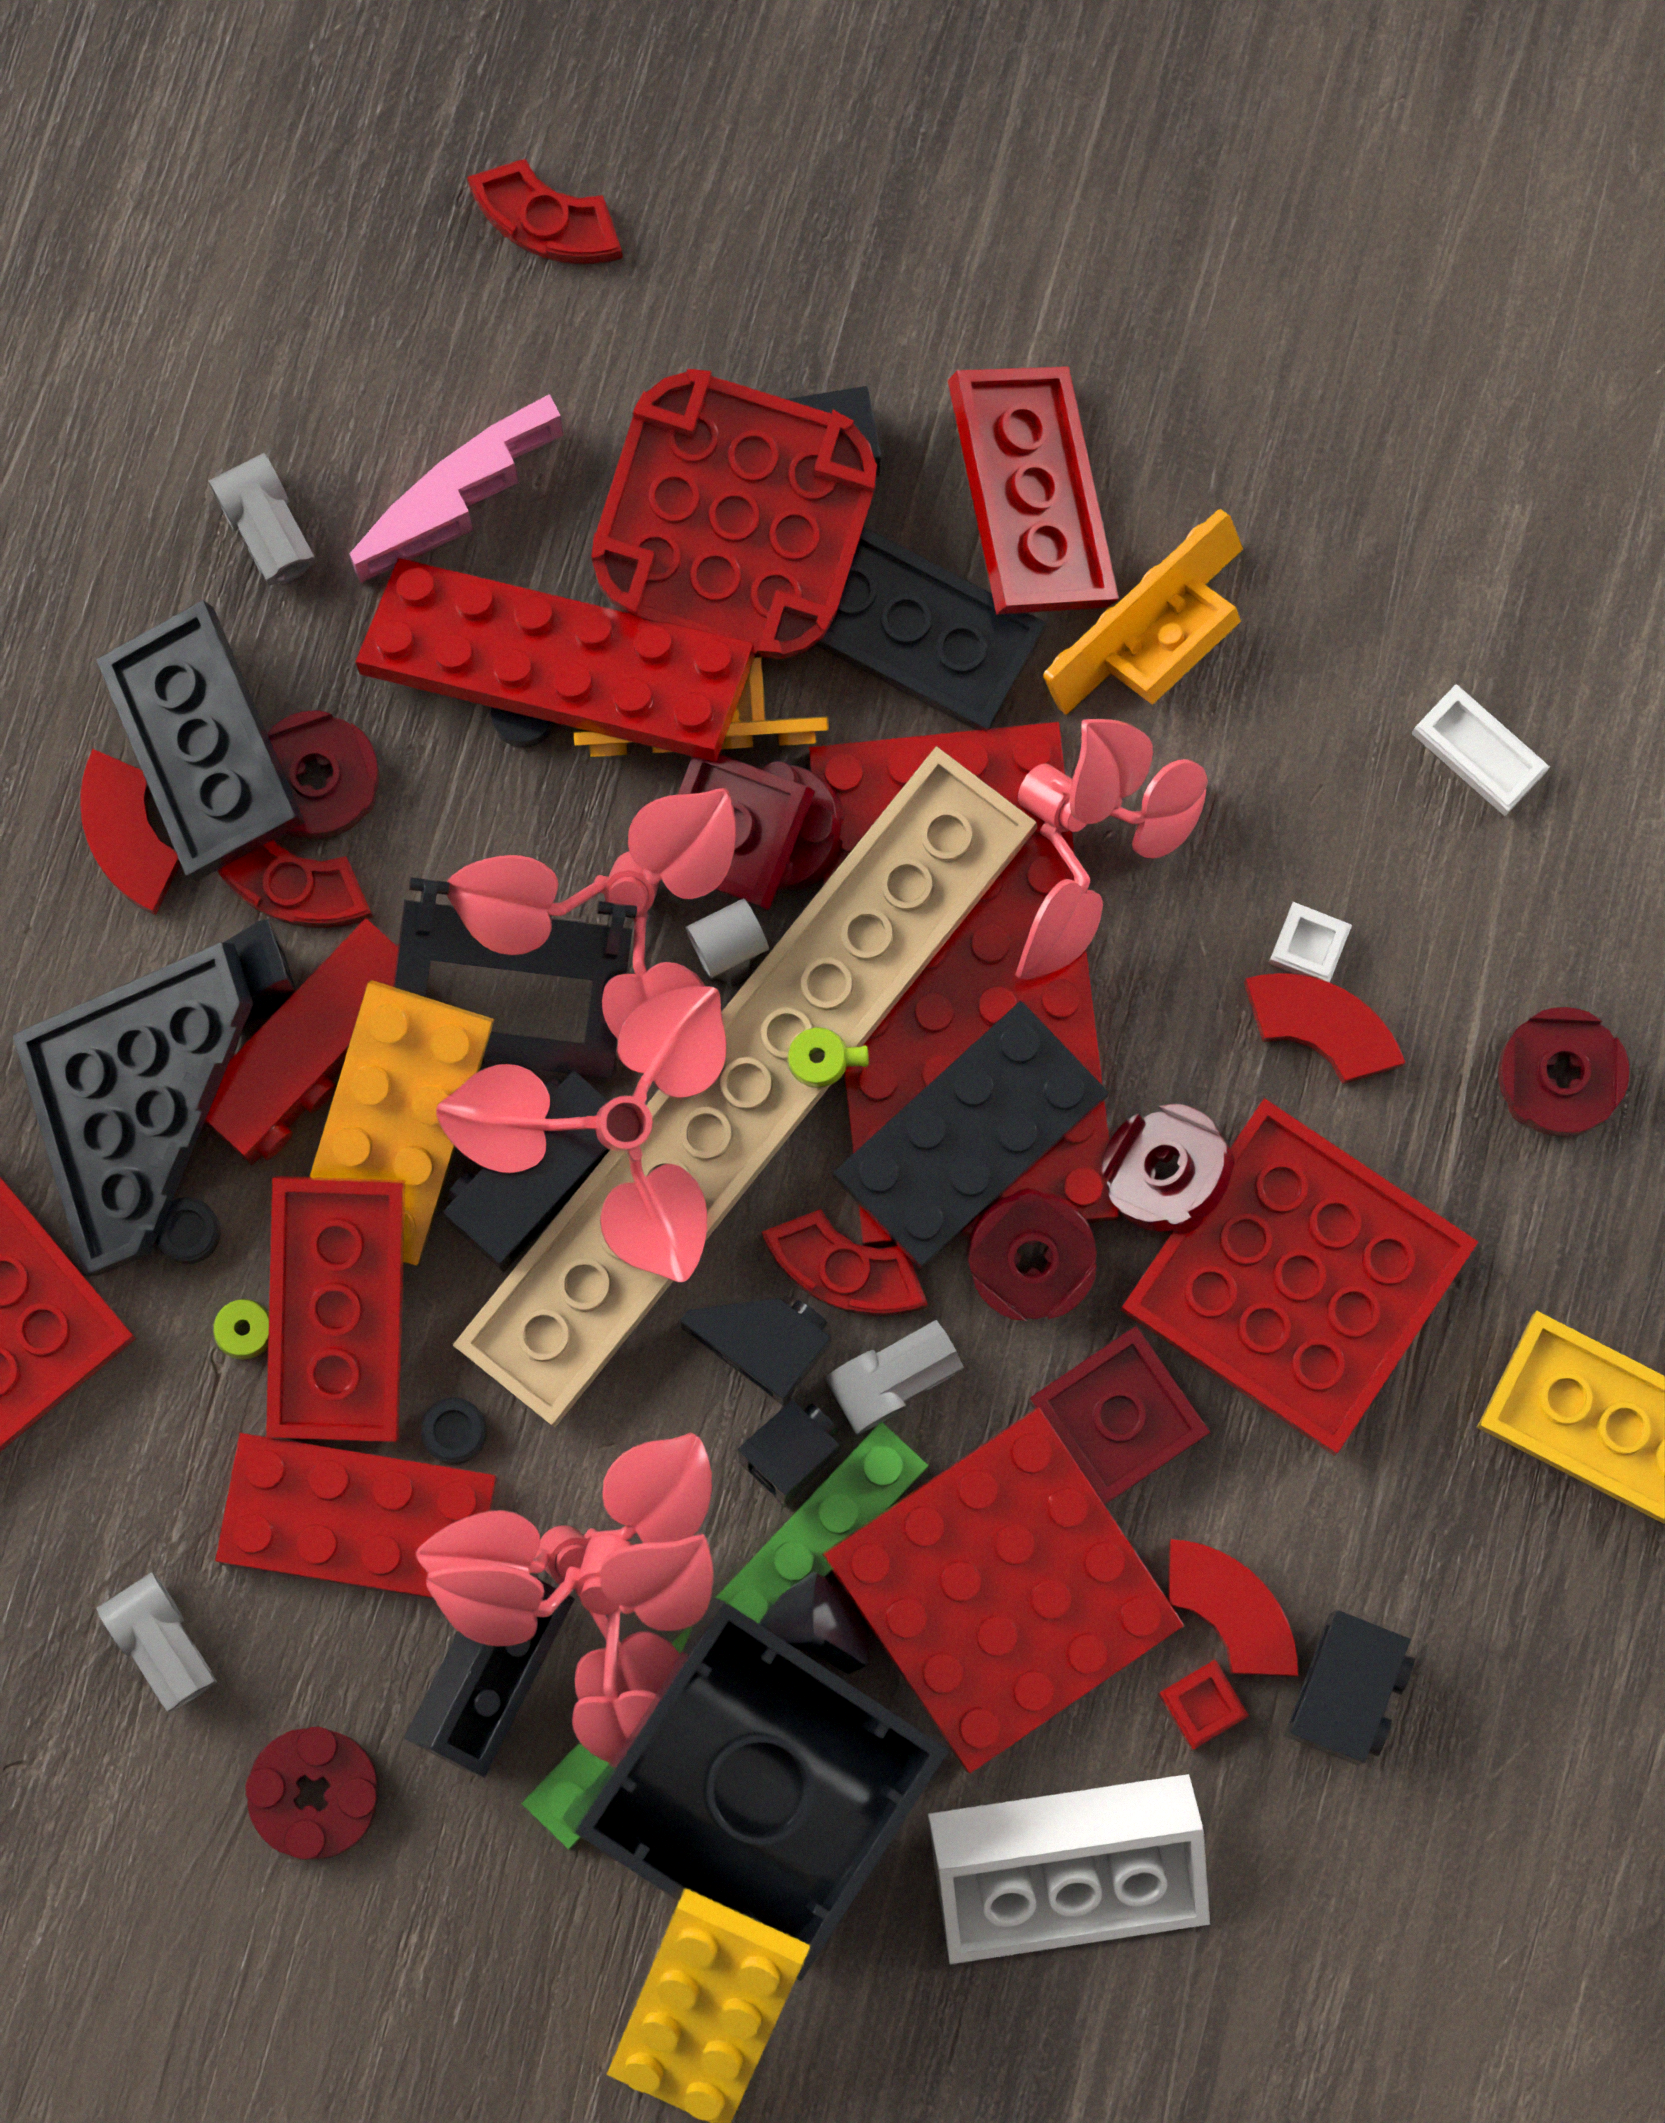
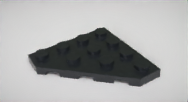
(127, 1094)

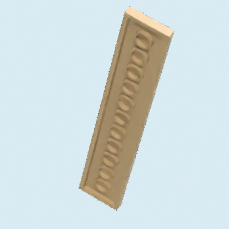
(833, 970)

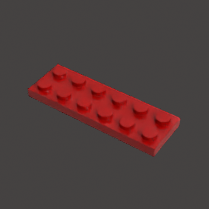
(556, 659)

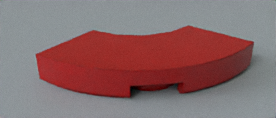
(545, 220)
(121, 834)
(297, 888)
(1326, 1020)
(843, 1272)
(1235, 1606)

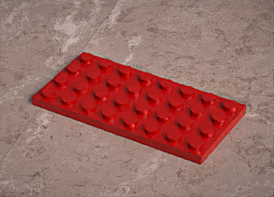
(974, 972)

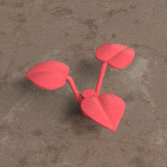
(1109, 768)
(671, 839)
(647, 1222)
(652, 1490)
(659, 1581)

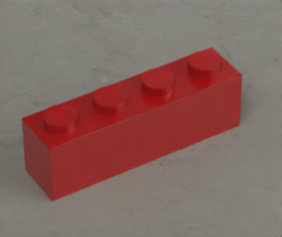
(299, 1049)

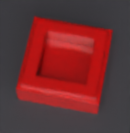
(1203, 1704)

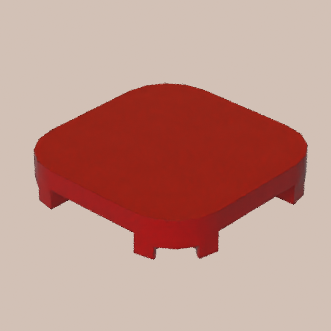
(734, 513)

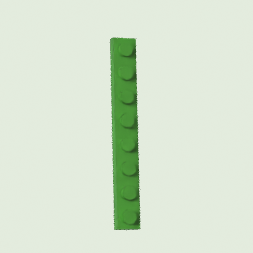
(848, 1499)

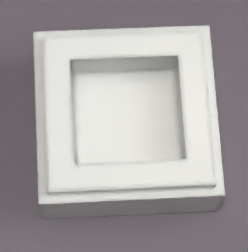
(1310, 943)

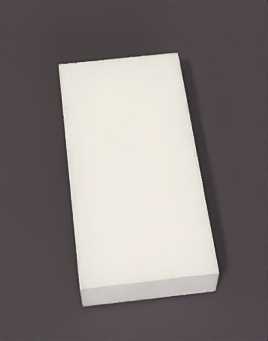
(1480, 750)

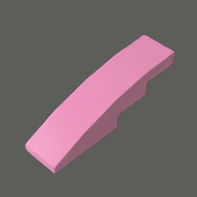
(437, 505)

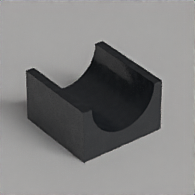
(758, 1782)

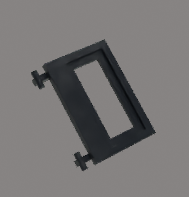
(571, 951)

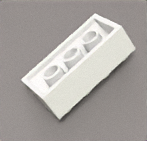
(1070, 1868)

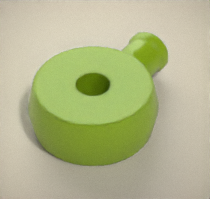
(836, 1057)
(228, 1321)

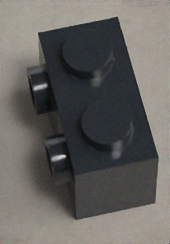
(1350, 1688)

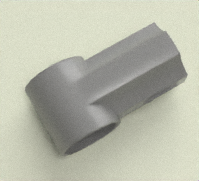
(259, 509)
(728, 942)
(880, 1383)
(149, 1629)

